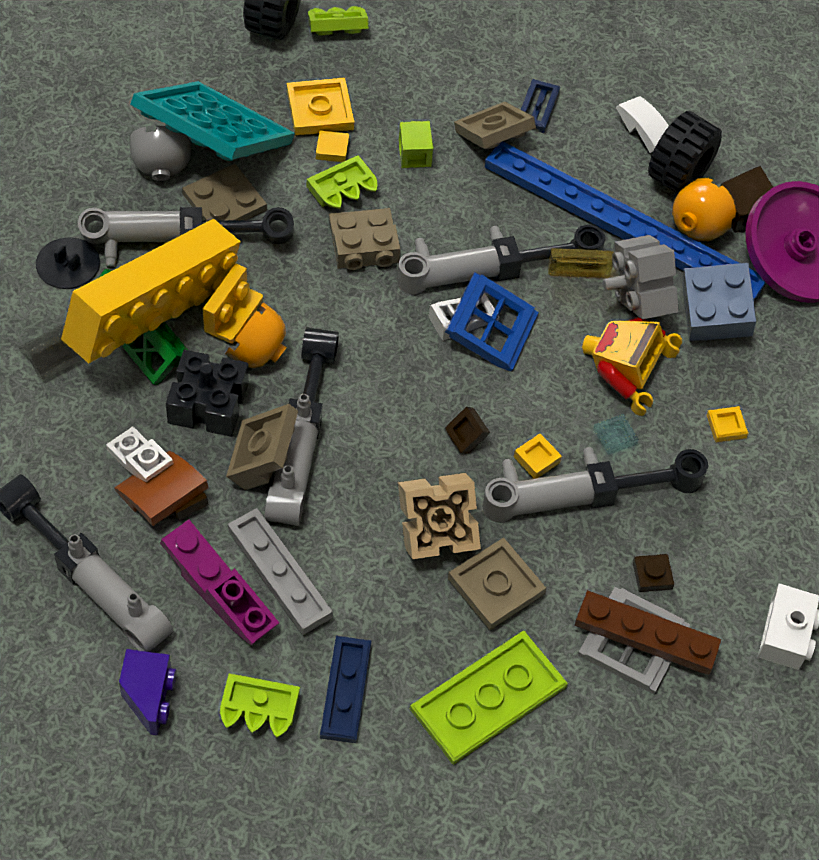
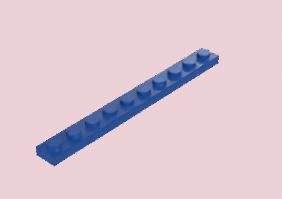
(603, 209)

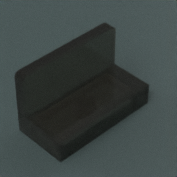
(49, 353)

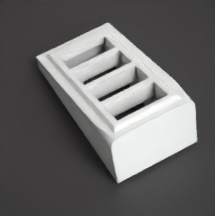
(440, 310)

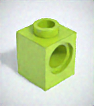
(415, 144)

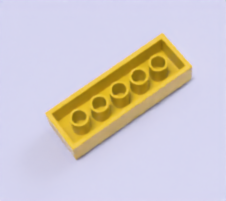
(148, 290)

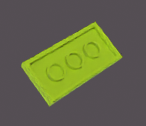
(488, 697)

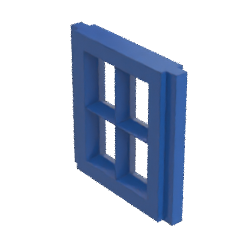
(468, 307)

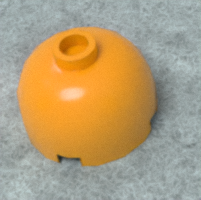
(703, 210)
(260, 338)

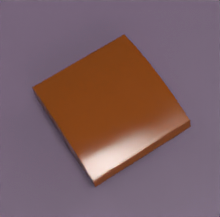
(163, 492)

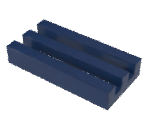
(541, 125)

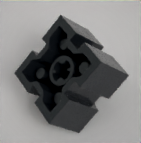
(207, 393)

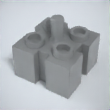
(644, 277)

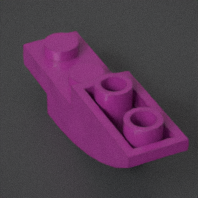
(218, 585)

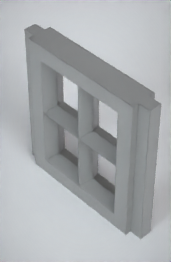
(656, 667)

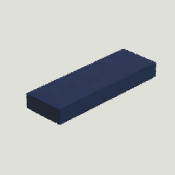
(345, 689)

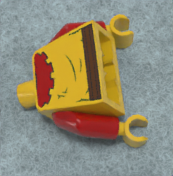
(628, 355)

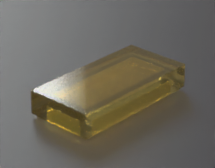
(580, 263)

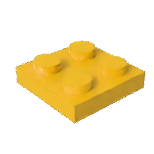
(320, 106)

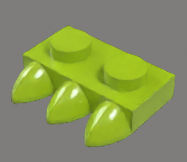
(337, 19)
(342, 181)
(259, 702)

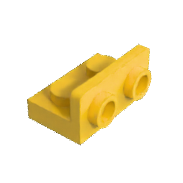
(231, 306)

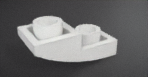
(644, 118)
(139, 456)

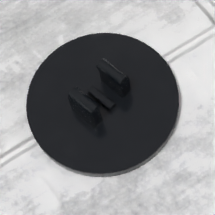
(67, 263)

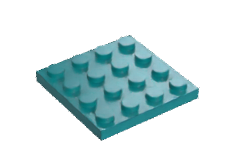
(212, 120)

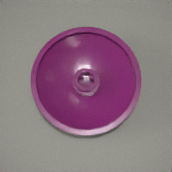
(785, 240)

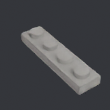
(280, 571)

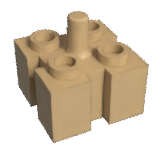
(439, 515)

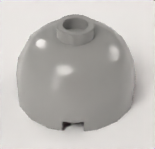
(160, 152)

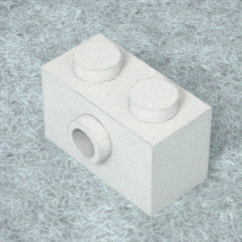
(790, 627)

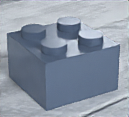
(718, 302)

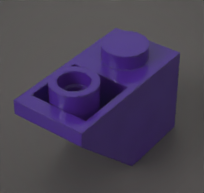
(144, 686)

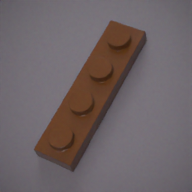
(648, 632)

